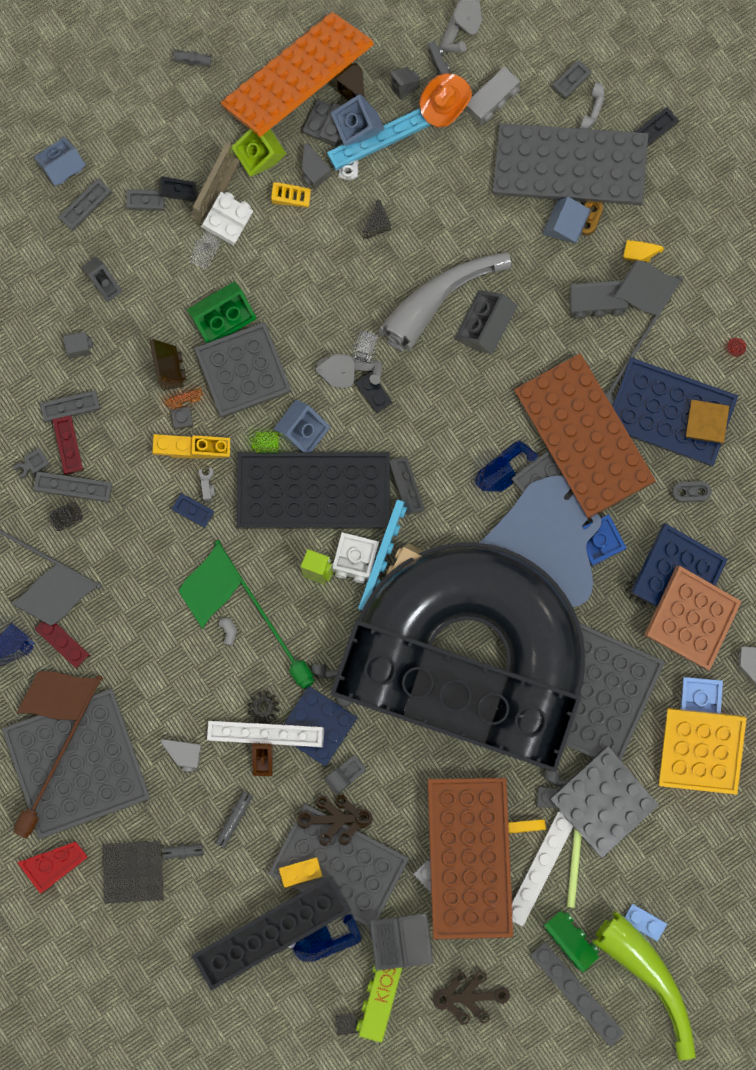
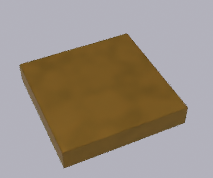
(707, 421)

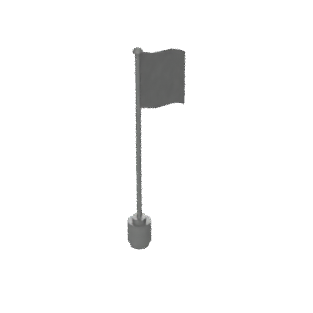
(649, 292)
(54, 591)

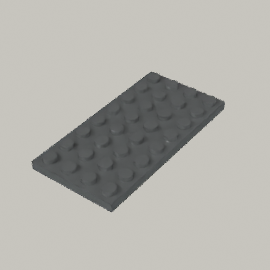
(570, 164)

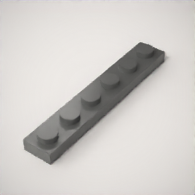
(577, 994)

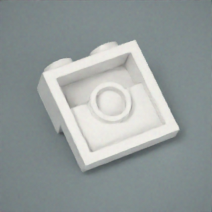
(227, 218)
(355, 557)

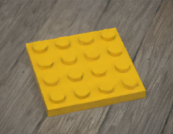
(702, 751)

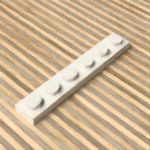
(265, 734)
(540, 868)

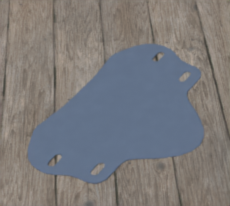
(550, 535)

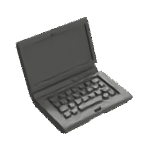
(401, 942)

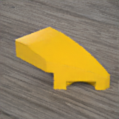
(641, 251)

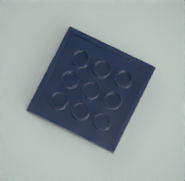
(672, 550)

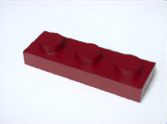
(68, 445)
(63, 643)

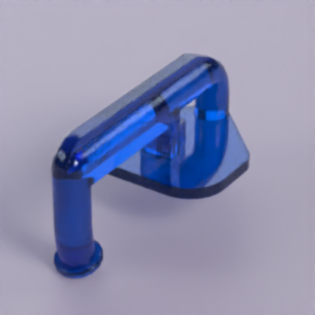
(498, 473)
(321, 945)

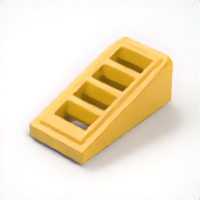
(291, 189)

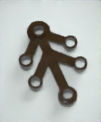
(338, 819)
(467, 998)

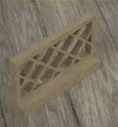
(216, 182)

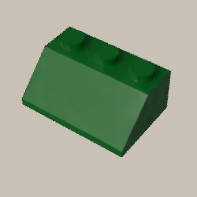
(222, 313)
(571, 941)

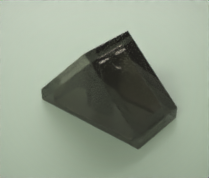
(377, 222)

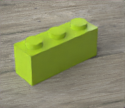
(317, 567)

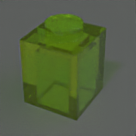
(266, 442)

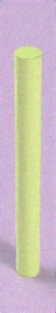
(574, 869)

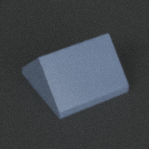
(567, 220)

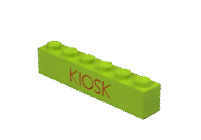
(379, 1006)

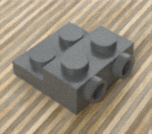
(321, 124)

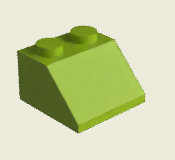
(258, 152)

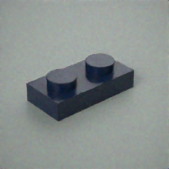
(192, 510)

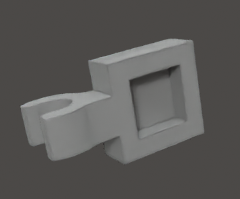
(207, 489)

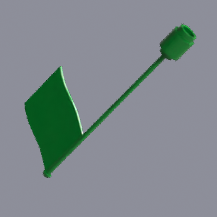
(213, 586)

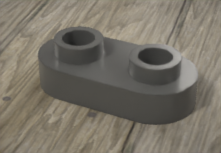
(691, 491)

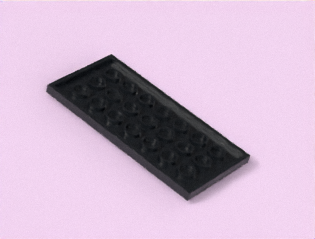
(313, 490)

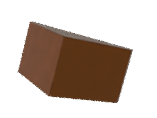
(262, 759)

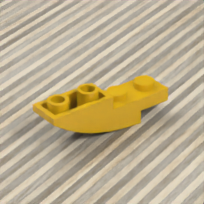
(191, 447)

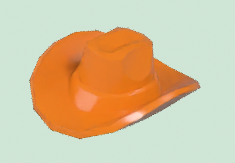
(444, 99)

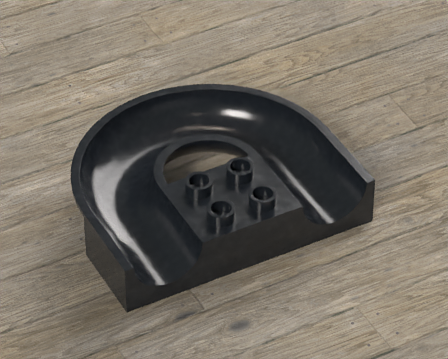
(508, 711)

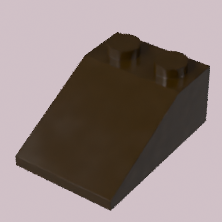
(167, 365)

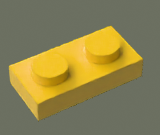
(300, 872)

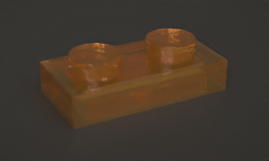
(192, 396)

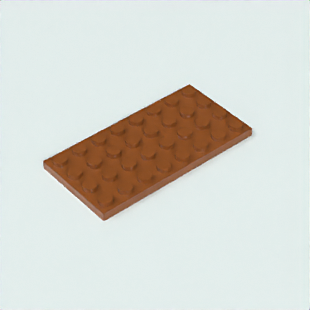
(584, 436)
(469, 858)

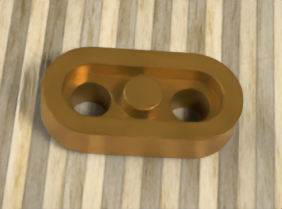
(593, 218)

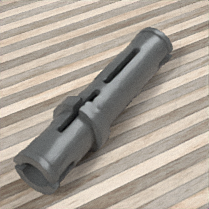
(234, 819)

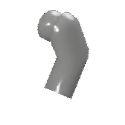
(230, 629)

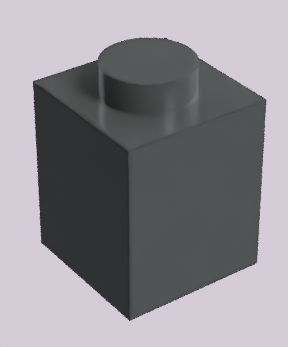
(78, 345)

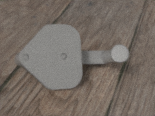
(468, 17)
(340, 369)

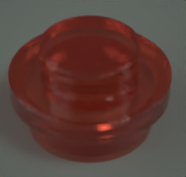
(736, 347)

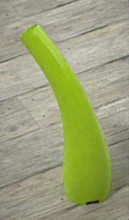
(633, 951)

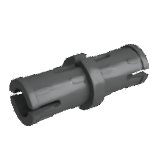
(192, 58)
(183, 851)

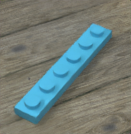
(393, 132)
(385, 548)

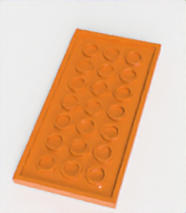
(296, 74)

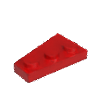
(52, 866)

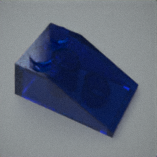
(14, 645)

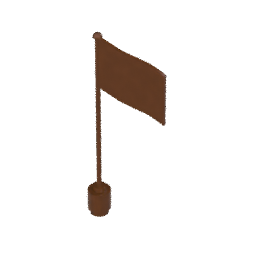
(57, 698)

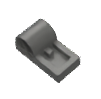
(345, 775)

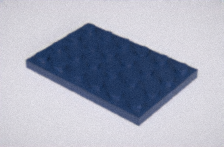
(657, 406)

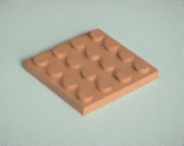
(692, 618)

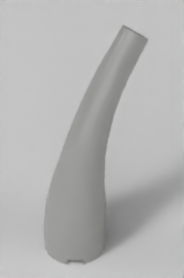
(413, 315)

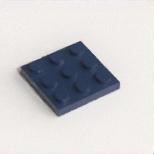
(319, 711)

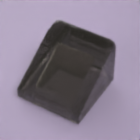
(346, 1024)

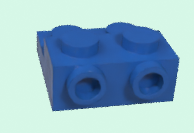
(604, 542)

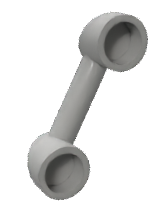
(598, 93)

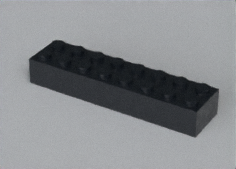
(271, 933)

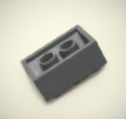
(596, 300)
(486, 321)

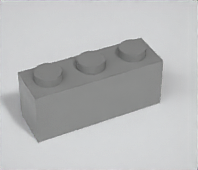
(493, 96)

